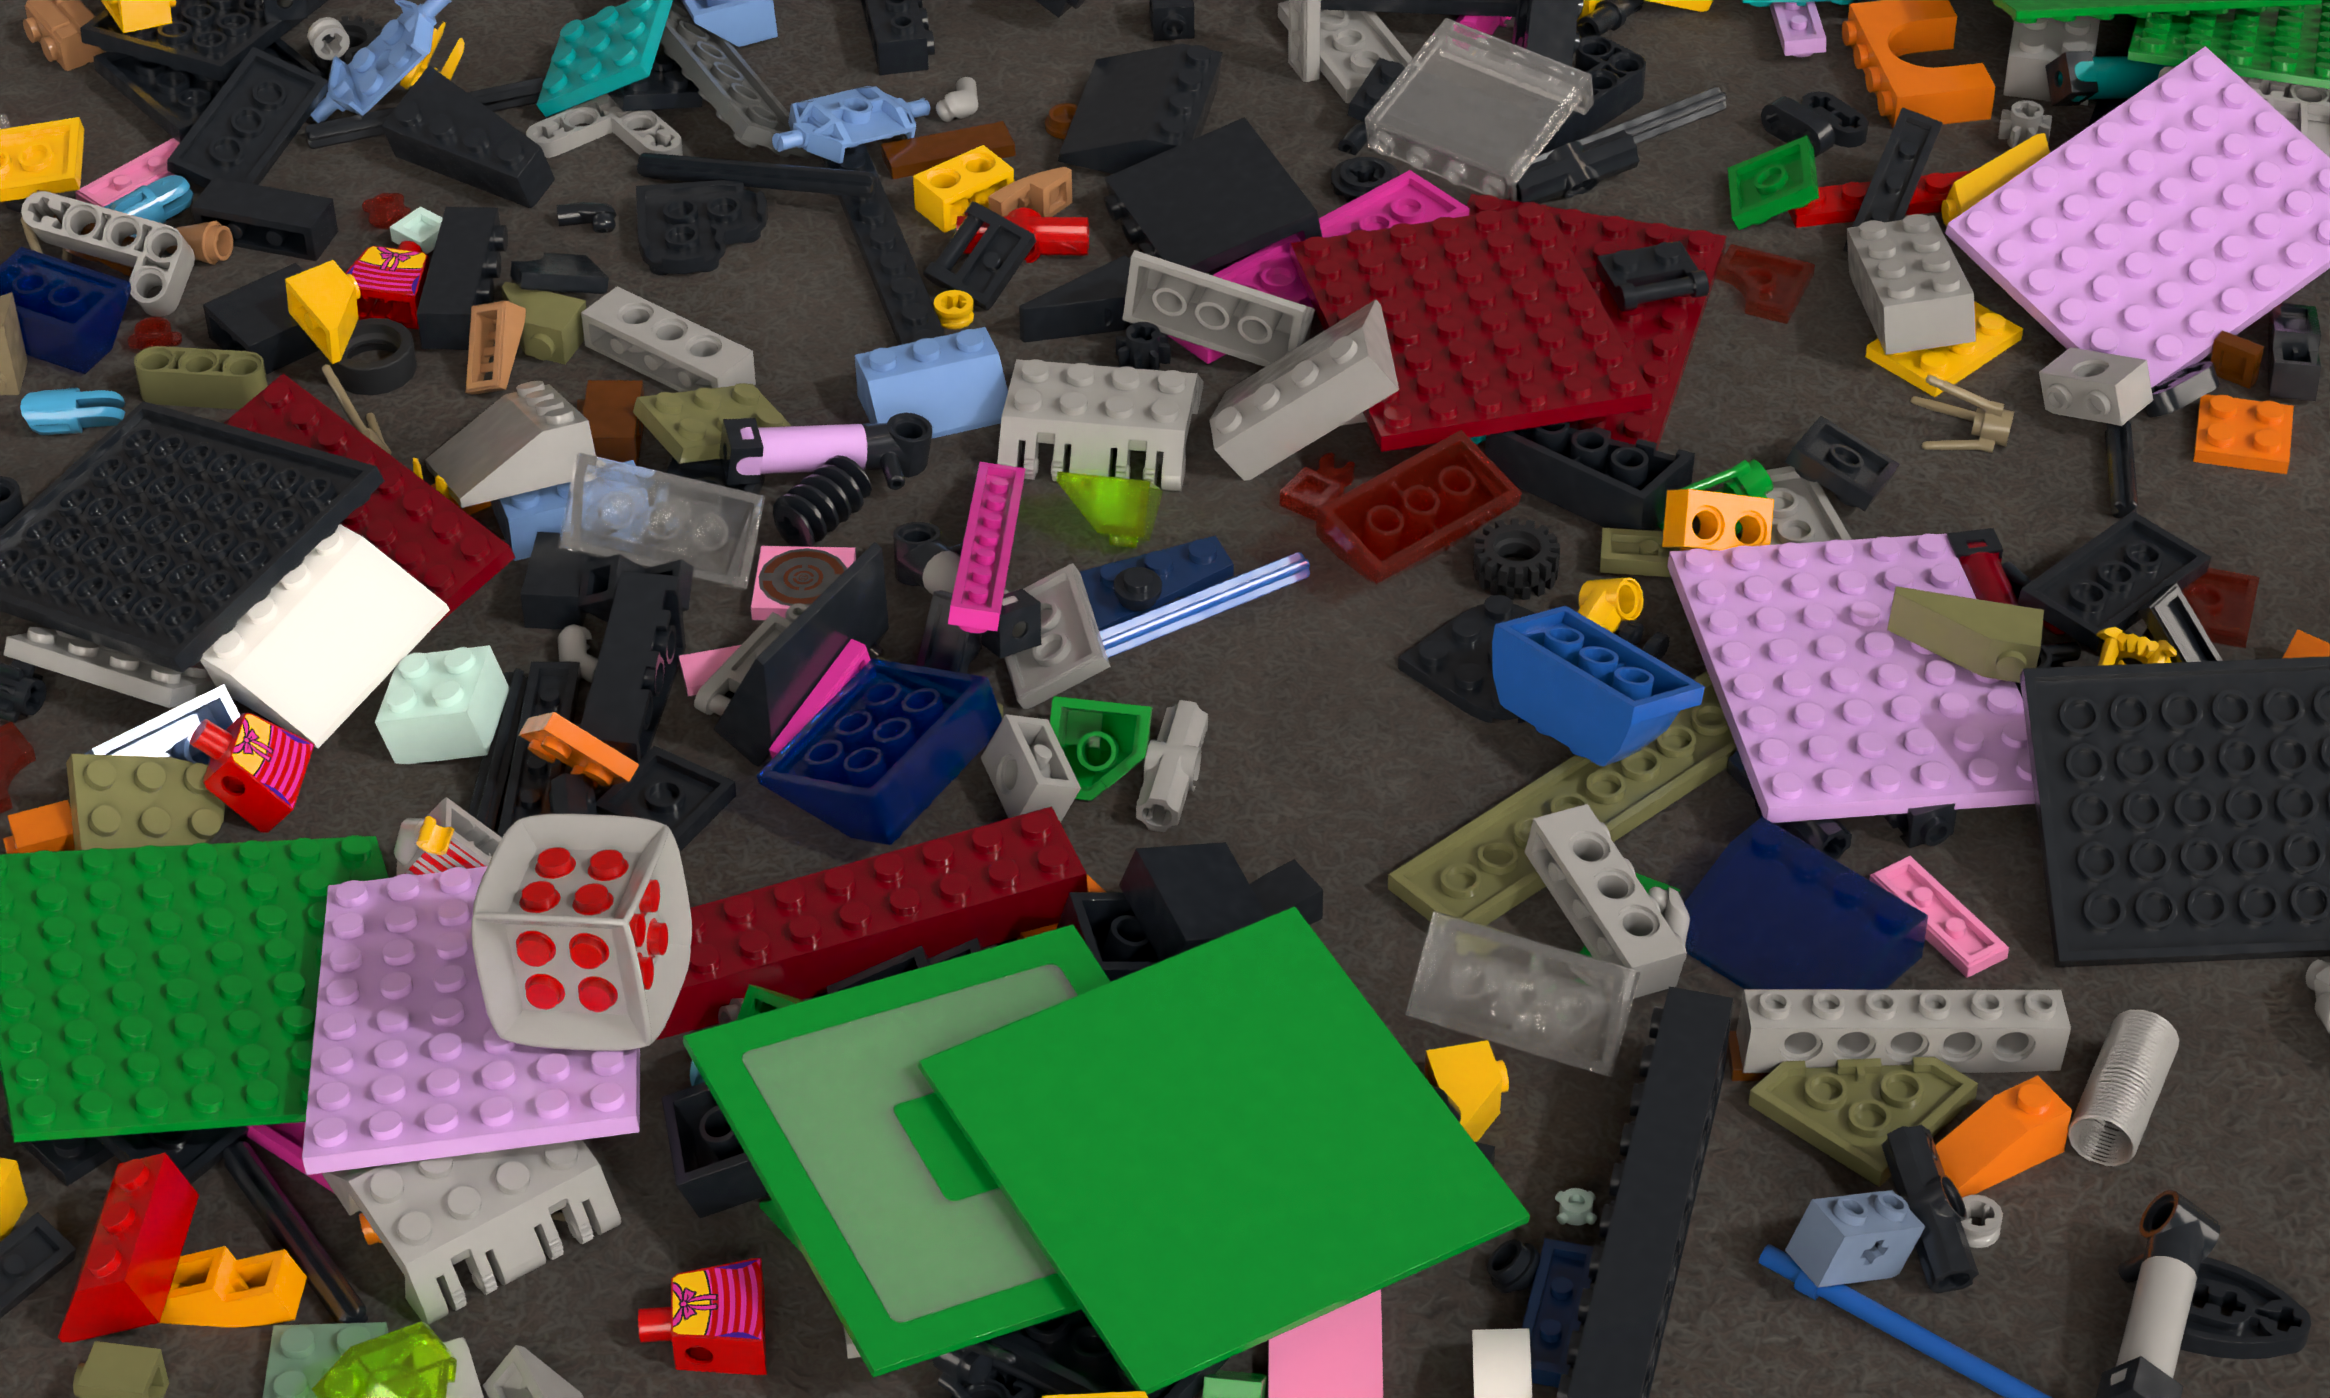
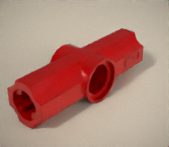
(1052, 234)

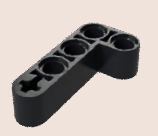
(1616, 84)

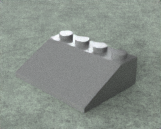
(1305, 393)
(514, 447)

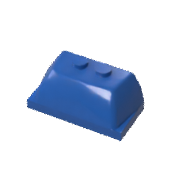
(1586, 684)

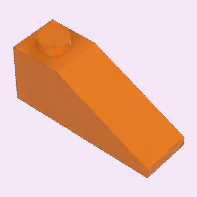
(2005, 1137)

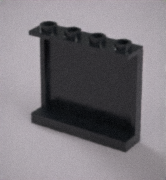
(1210, 200)

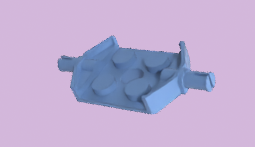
(382, 63)
(847, 120)

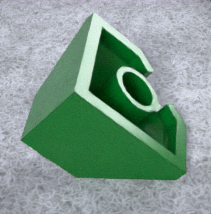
(1100, 740)

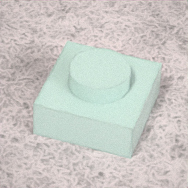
(419, 227)

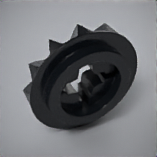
(1353, 176)

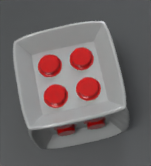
(582, 932)

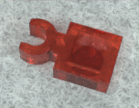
(1316, 488)

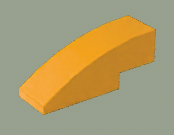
(229, 1292)

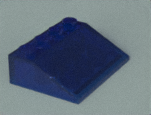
(885, 748)
(1798, 919)

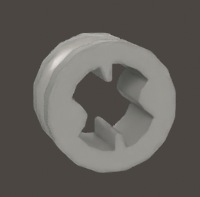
(319, 30)
(1991, 1216)

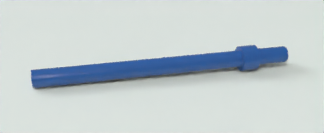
(1900, 1328)

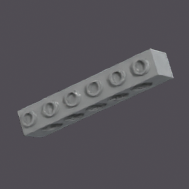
(1960, 1027)

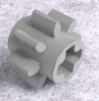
(2023, 122)

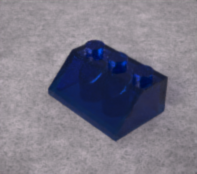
(63, 308)

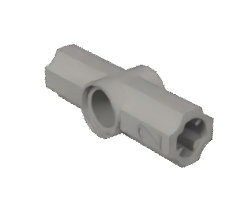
(1172, 766)

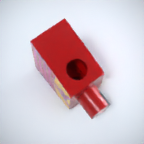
(391, 282)
(254, 767)
(713, 1319)

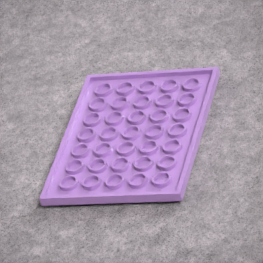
(2161, 221)
(1832, 702)
(408, 1048)

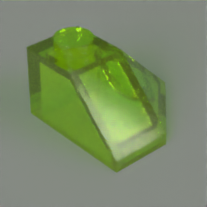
(1114, 505)
(394, 1365)

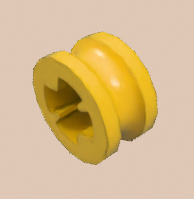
(954, 309)

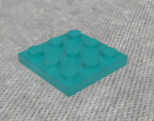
(603, 53)

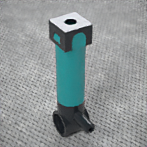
(2081, 77)

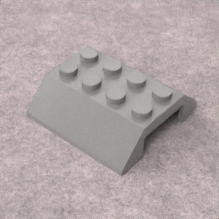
(1098, 412)
(477, 1209)

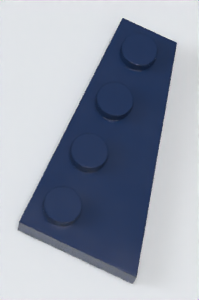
(1181, 569)

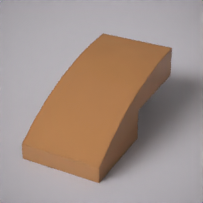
(1043, 192)

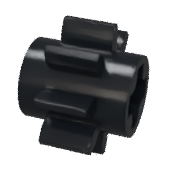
(1143, 347)
(20, 690)

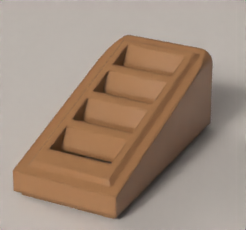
(490, 323)

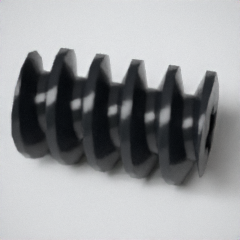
(821, 501)

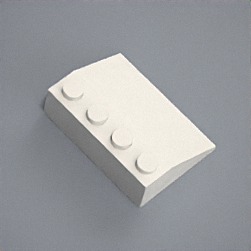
(324, 637)

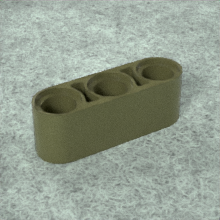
(199, 377)

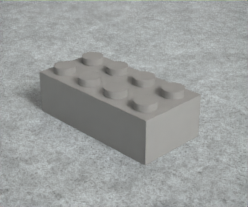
(2039, 44)
(1911, 284)

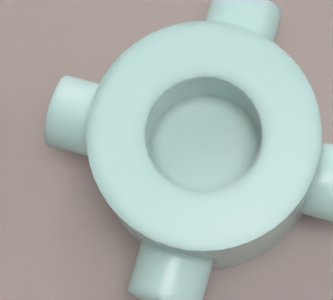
(1576, 1207)

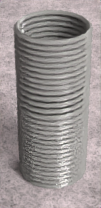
(2135, 1043)

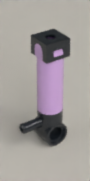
(895, 447)

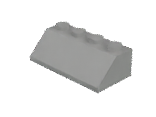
(1214, 311)

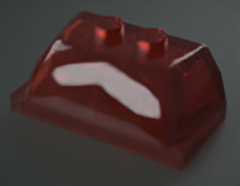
(1416, 509)

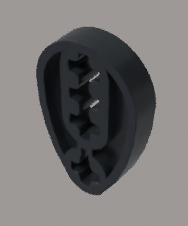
(2254, 1320)

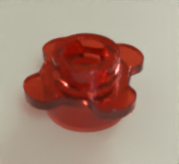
(385, 209)
(154, 332)

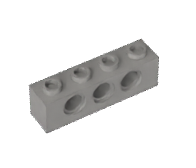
(664, 344)
(1604, 897)

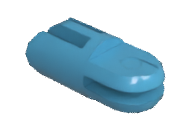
(157, 200)
(71, 410)

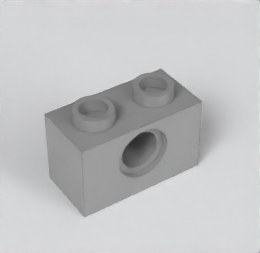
(2096, 386)
(1029, 767)

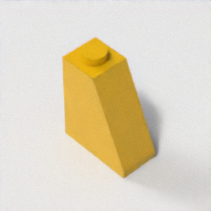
(1993, 175)

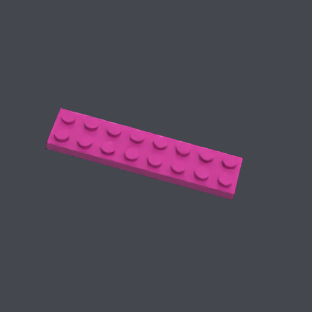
(1398, 201)

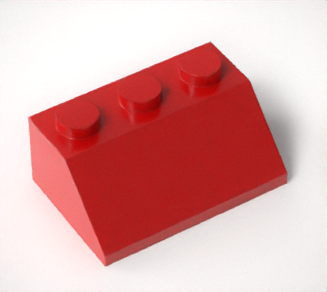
(132, 1250)

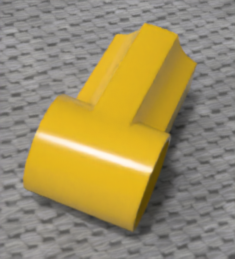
(1611, 601)

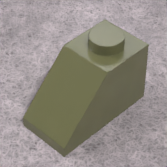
(551, 322)

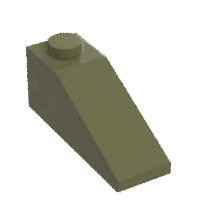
(1973, 633)

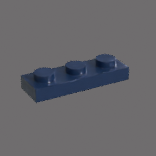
(1555, 1307)

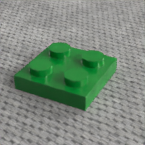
(1773, 183)

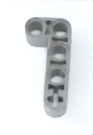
(106, 240)

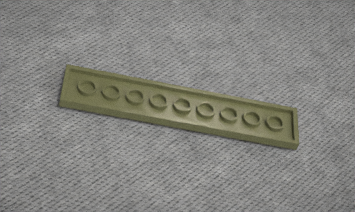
(1484, 864)

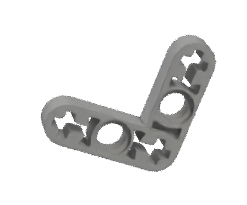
(560, 134)

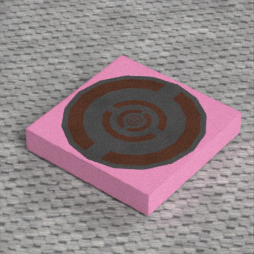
(795, 576)

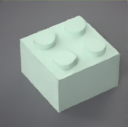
(443, 705)

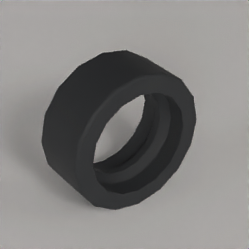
(381, 375)

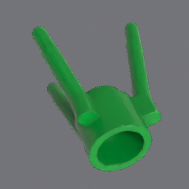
(1742, 479)

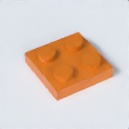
(2243, 433)
(558, 738)

